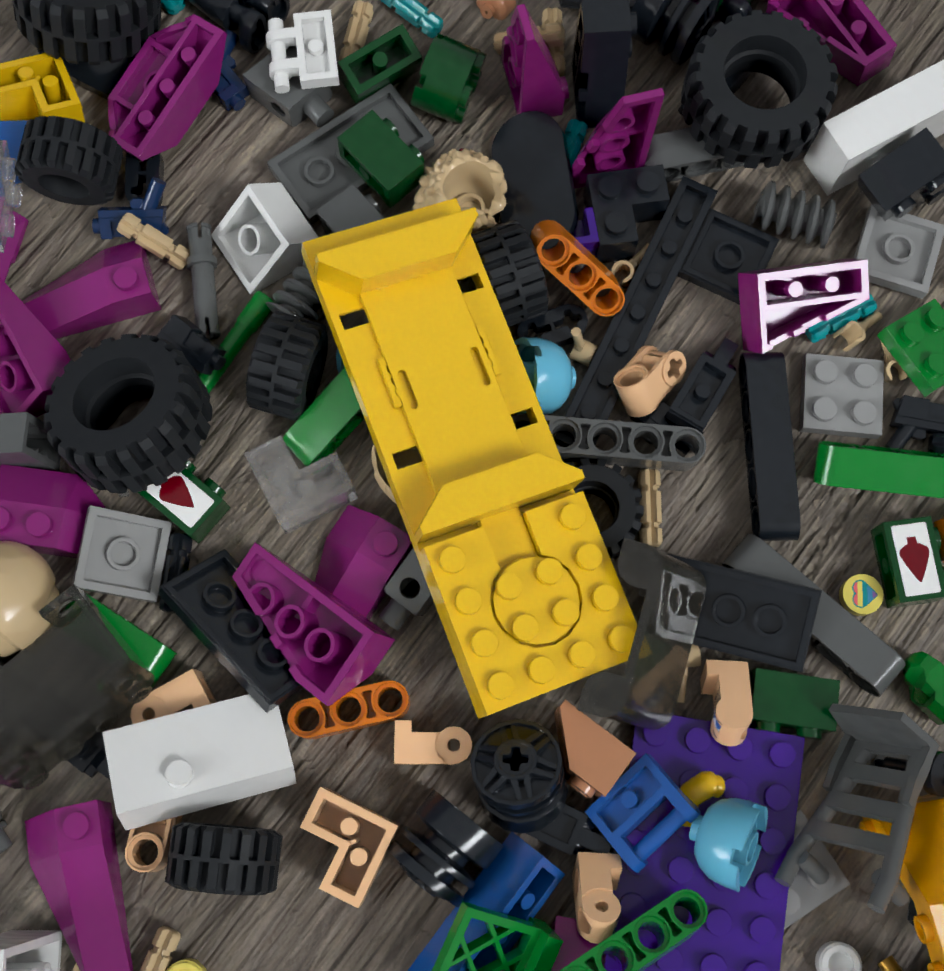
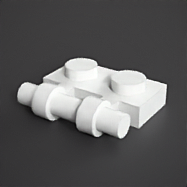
(315, 51)

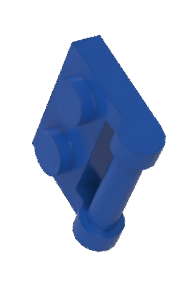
(631, 802)

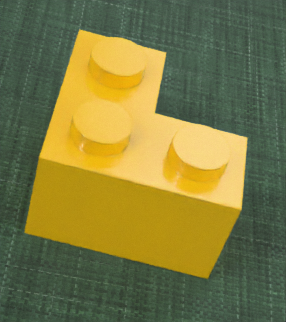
(37, 88)

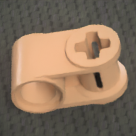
(648, 379)
(157, 832)

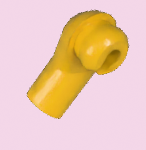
(703, 787)

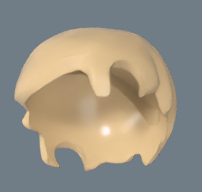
(25, 589)

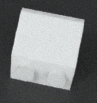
(263, 235)

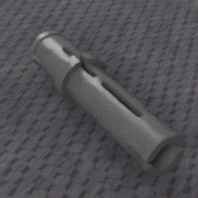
(202, 267)

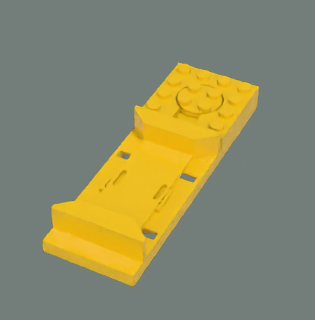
(489, 504)

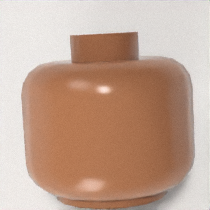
(496, 8)

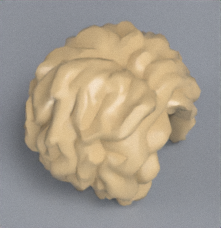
(469, 179)

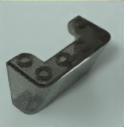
(64, 689)

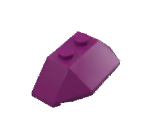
(166, 87)
(44, 509)

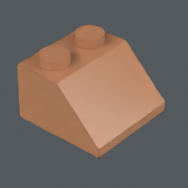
(589, 752)

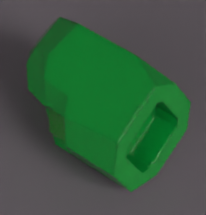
(926, 684)

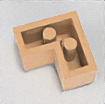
(361, 840)

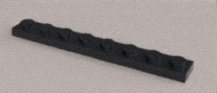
(642, 302)

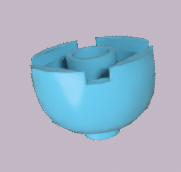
(548, 371)
(728, 840)

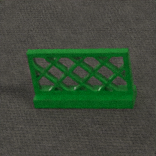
(534, 952)

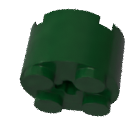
(448, 78)

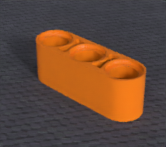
(585, 283)
(330, 720)

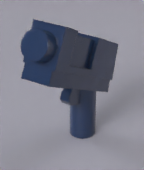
(231, 88)
(143, 208)

